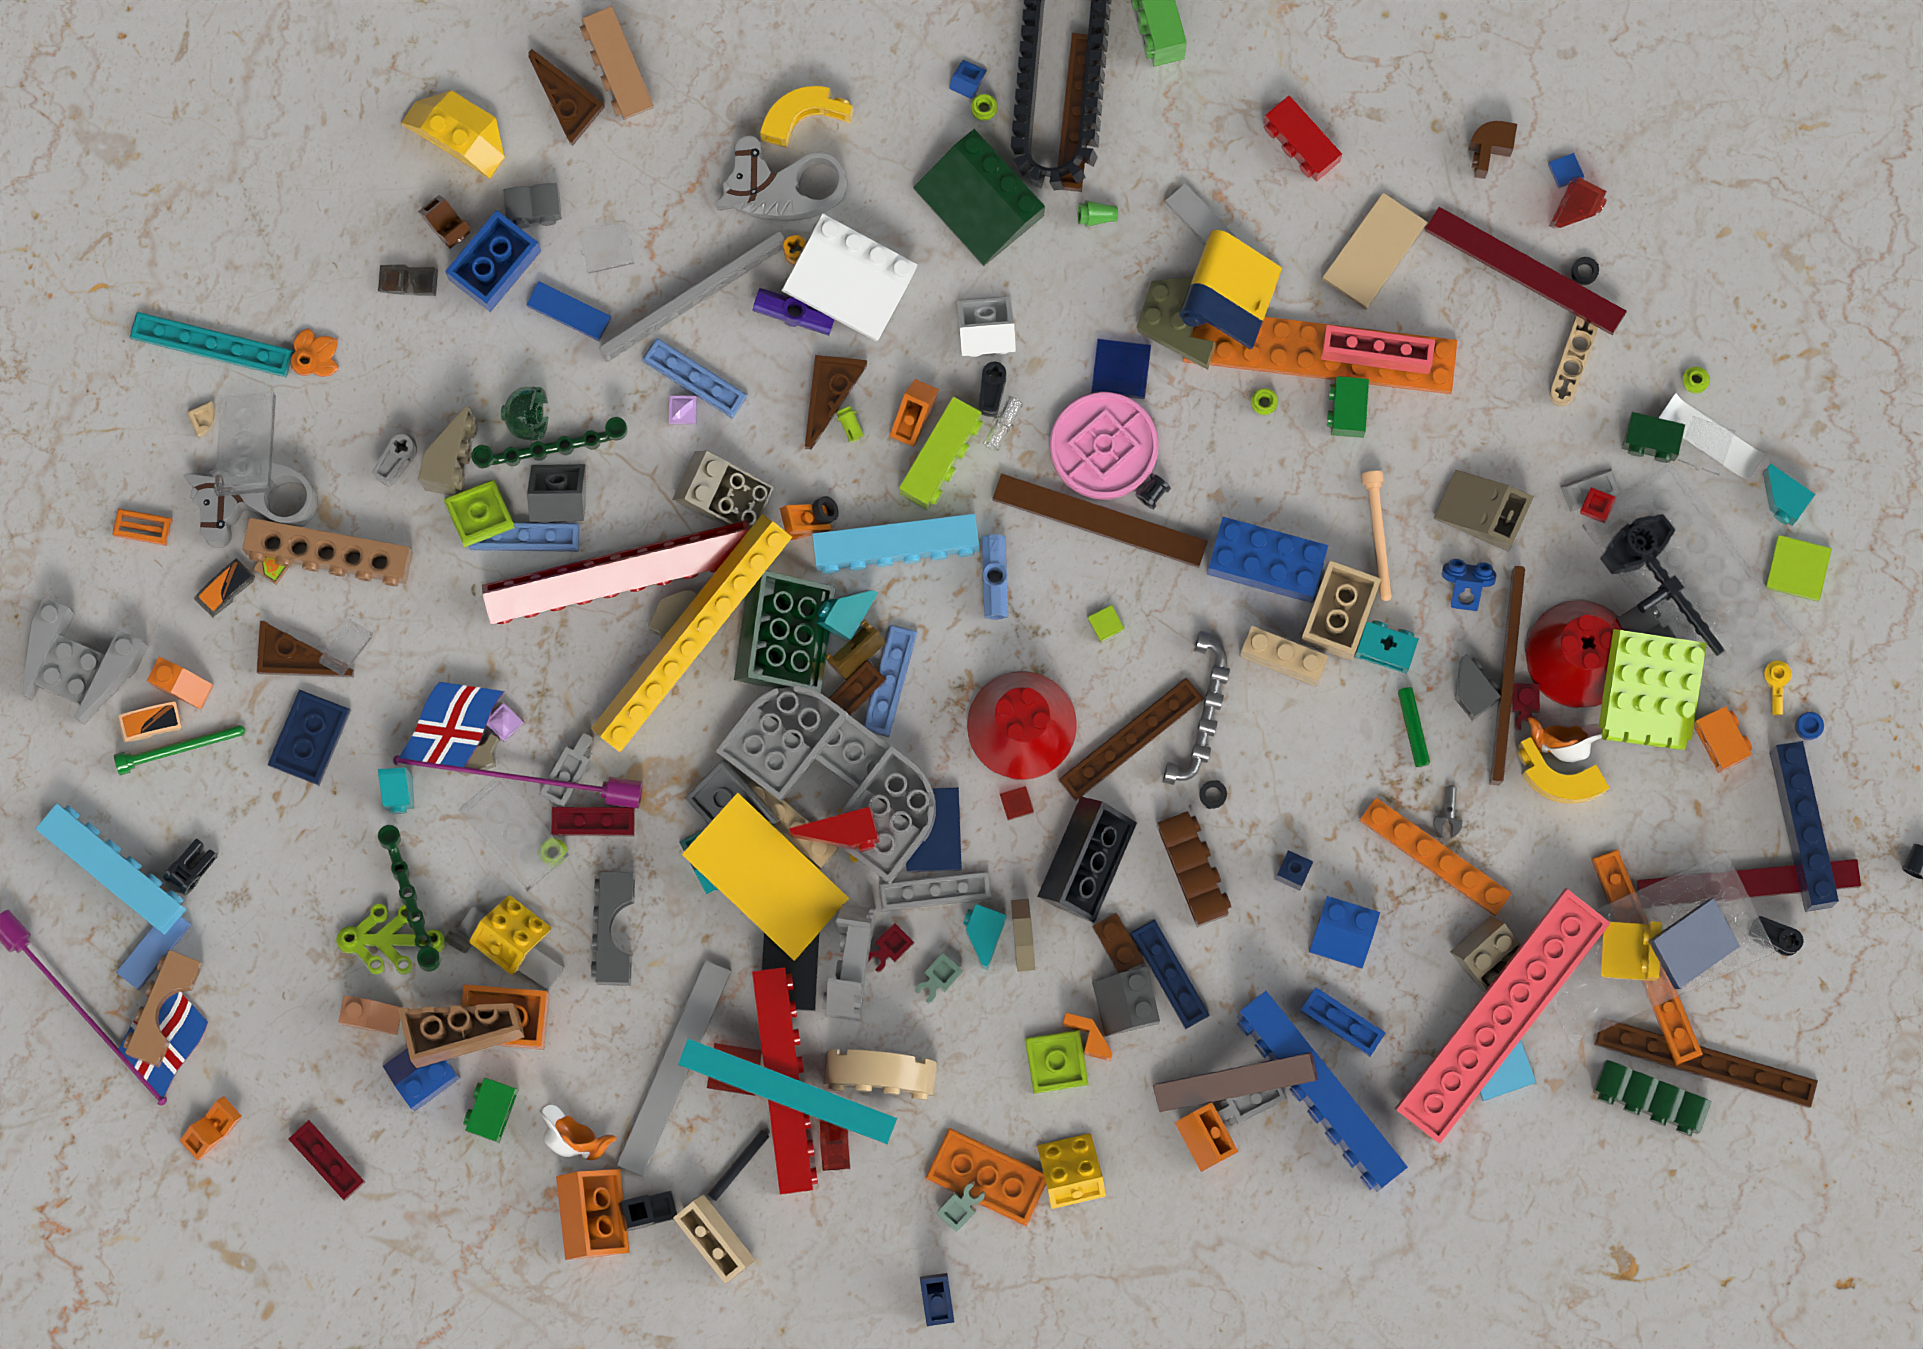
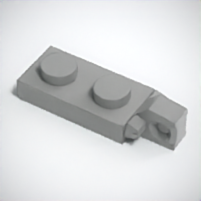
(569, 768)
(1246, 1106)

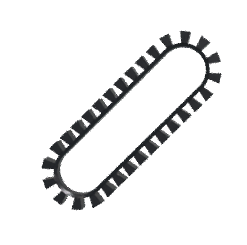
(1090, 107)

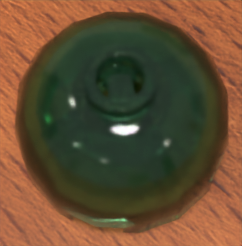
(525, 412)

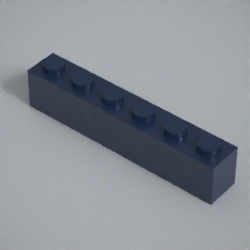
(1804, 826)

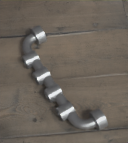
(1212, 701)

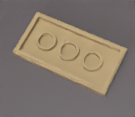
(1374, 251)

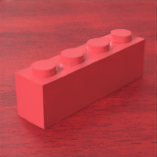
(1377, 349)

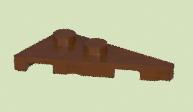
(570, 101)
(830, 387)
(285, 655)

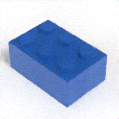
(493, 261)

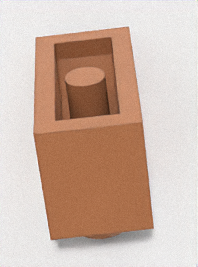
(369, 1015)

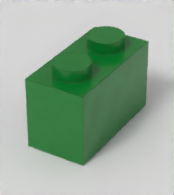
(1349, 406)
(490, 1110)

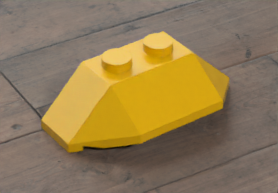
(459, 130)

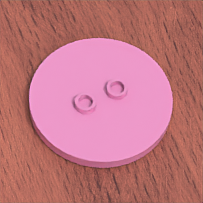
(1104, 445)

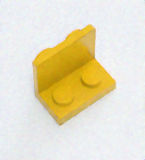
(509, 934)
(1628, 952)
(1071, 1170)

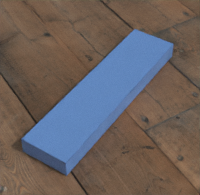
(694, 378)
(534, 537)
(894, 668)

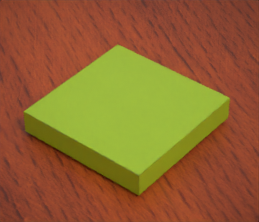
(479, 513)
(1798, 568)
(1056, 1062)

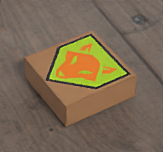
(270, 570)

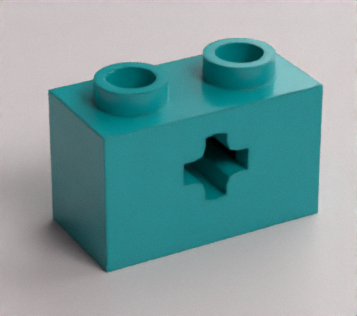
(1372, 646)

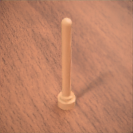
(1372, 481)

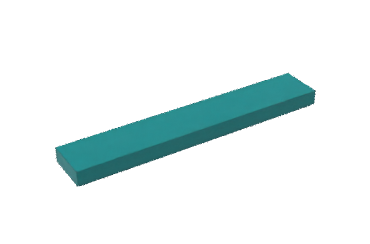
(211, 344)

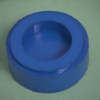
(1809, 726)

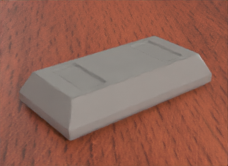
(1576, 492)

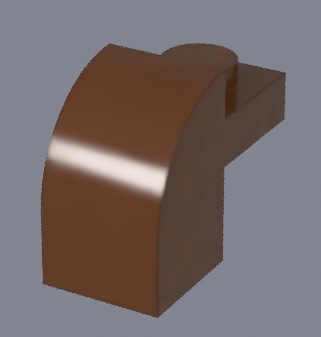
(1489, 139)
(445, 221)

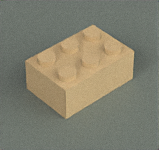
(1340, 610)

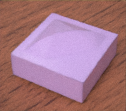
(683, 410)
(504, 722)

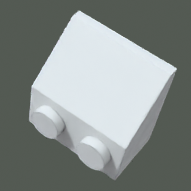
(986, 326)

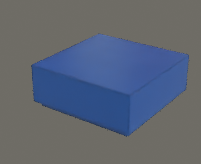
(1565, 169)

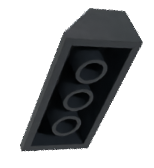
(1087, 859)

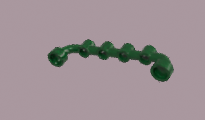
(614, 430)
(427, 956)

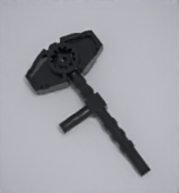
(1640, 545)

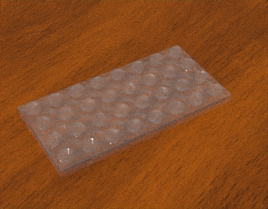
(1714, 578)
(1595, 1003)

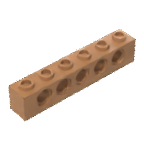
(261, 532)

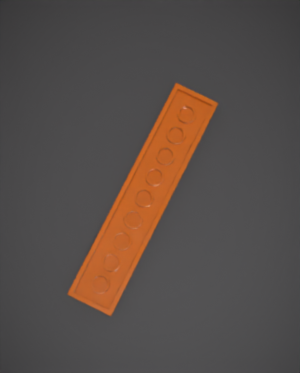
(1296, 350)

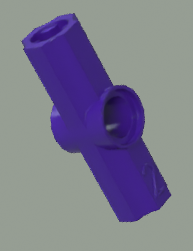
(776, 306)

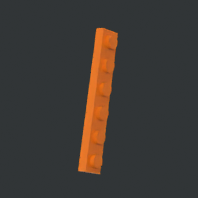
(1435, 857)

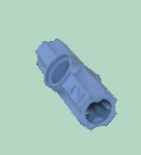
(995, 593)

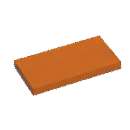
(1009, 1184)

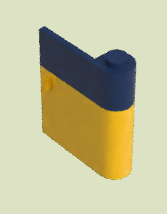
(1230, 288)

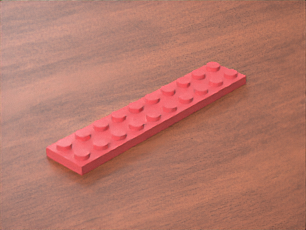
(1502, 1015)

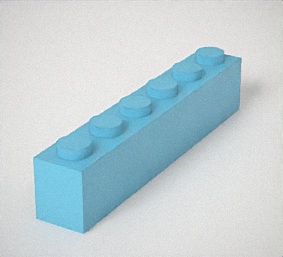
(895, 543)
(110, 868)

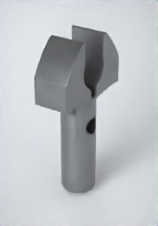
(1449, 811)

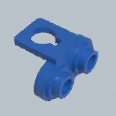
(1468, 577)

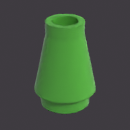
(1096, 213)

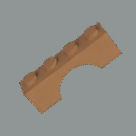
(175, 976)

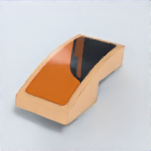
(149, 721)

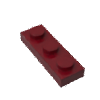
(593, 821)
(326, 1160)

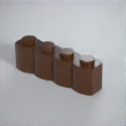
(1192, 868)

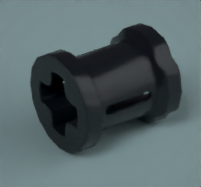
(1153, 491)

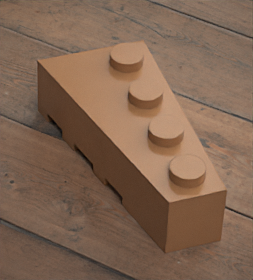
(617, 63)
(457, 1030)

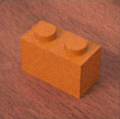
(1723, 739)
(1206, 1137)

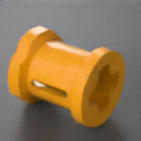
(793, 242)

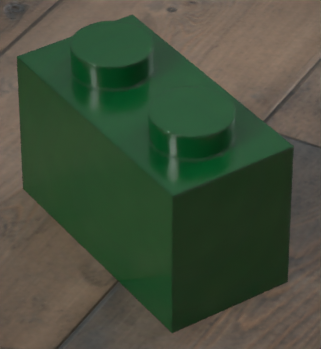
(1653, 437)

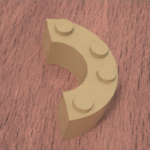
(880, 1070)

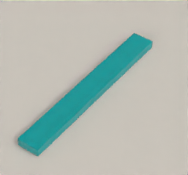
(787, 1091)

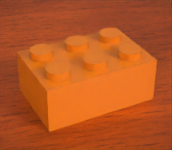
(531, 1006)

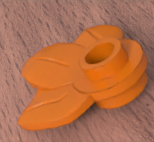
(317, 351)

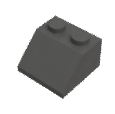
(557, 493)
(1126, 1002)

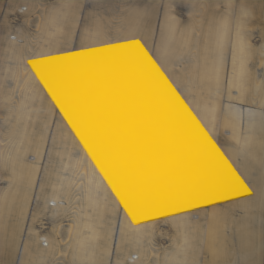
(765, 876)

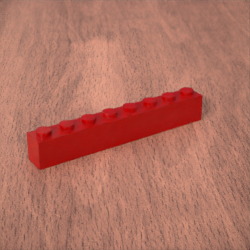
(779, 1055)

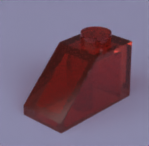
(1578, 203)
(834, 1147)

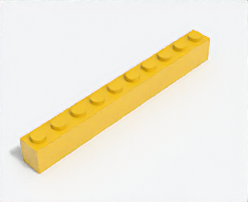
(691, 633)

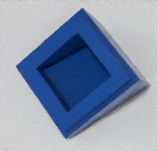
(967, 79)

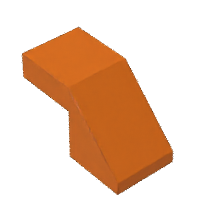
(1095, 1045)
(211, 1128)

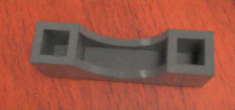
(615, 893)

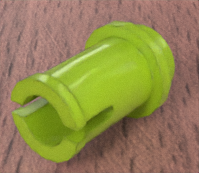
(850, 424)

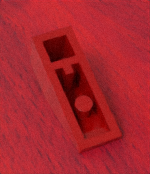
(847, 830)

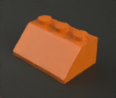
(591, 1214)

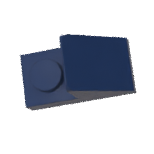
(937, 1299)

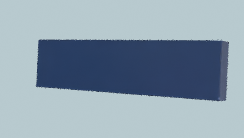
(1170, 974)

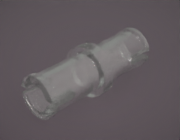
(1003, 423)

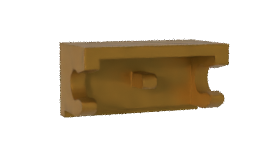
(856, 651)

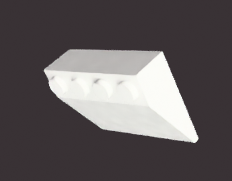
(849, 277)

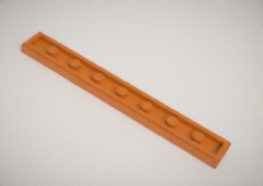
(1670, 1014)

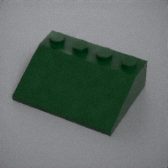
(979, 197)
(780, 633)

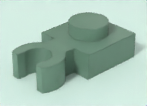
(941, 975)
(959, 1208)

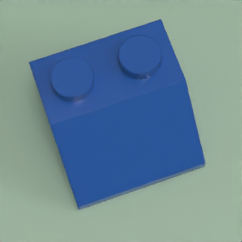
(1344, 932)
(419, 1084)

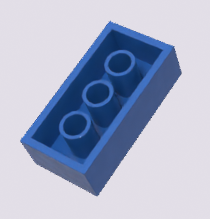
(1267, 559)

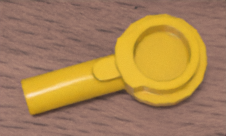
(1777, 675)

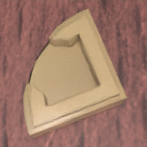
(202, 418)

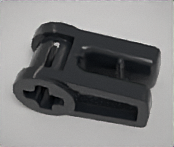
(992, 391)
(192, 875)
(1777, 932)

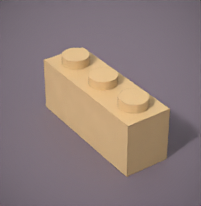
(1283, 656)
(714, 1239)

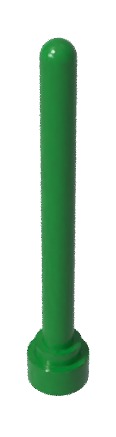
(127, 762)

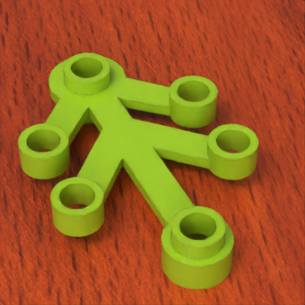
(383, 940)

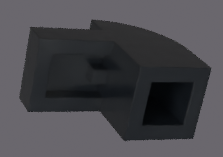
(647, 1210)

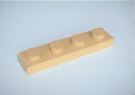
(814, 851)

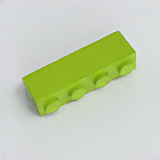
(940, 453)

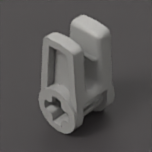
(393, 462)

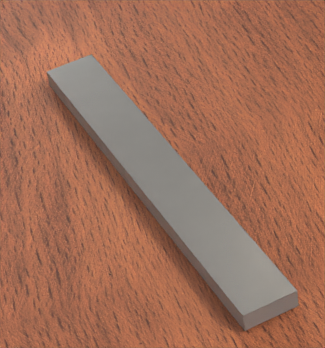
(692, 297)
(670, 1075)

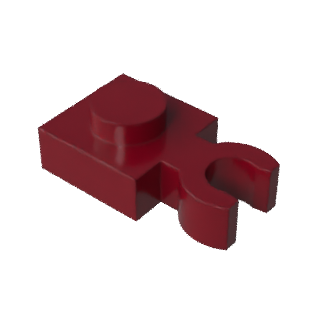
(1525, 701)
(892, 945)

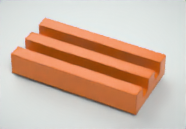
(165, 531)

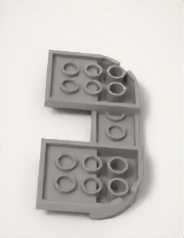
(794, 727)

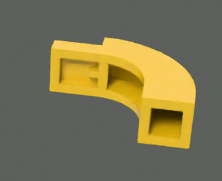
(799, 105)
(1557, 786)

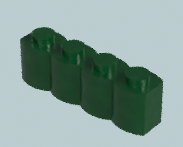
(1651, 1096)

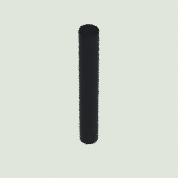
(738, 1165)

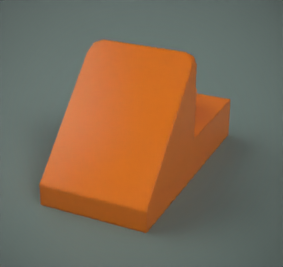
(800, 521)

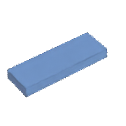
(146, 956)

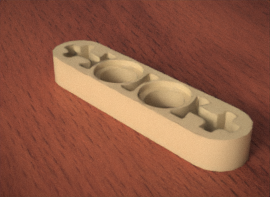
(1572, 355)

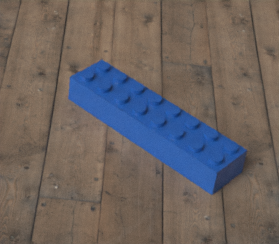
(1325, 1097)

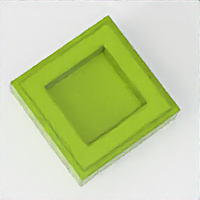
(1106, 623)

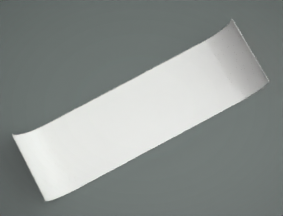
(1740, 457)

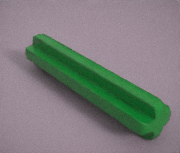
(1413, 727)

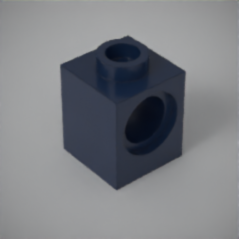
(1294, 870)

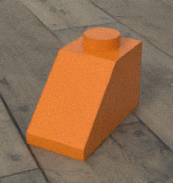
(914, 412)
(179, 683)

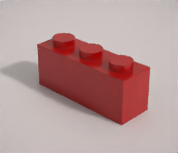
(1302, 139)

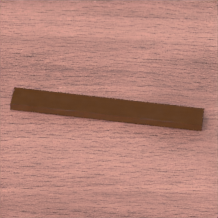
(1100, 520)
(1507, 675)
(1711, 1065)

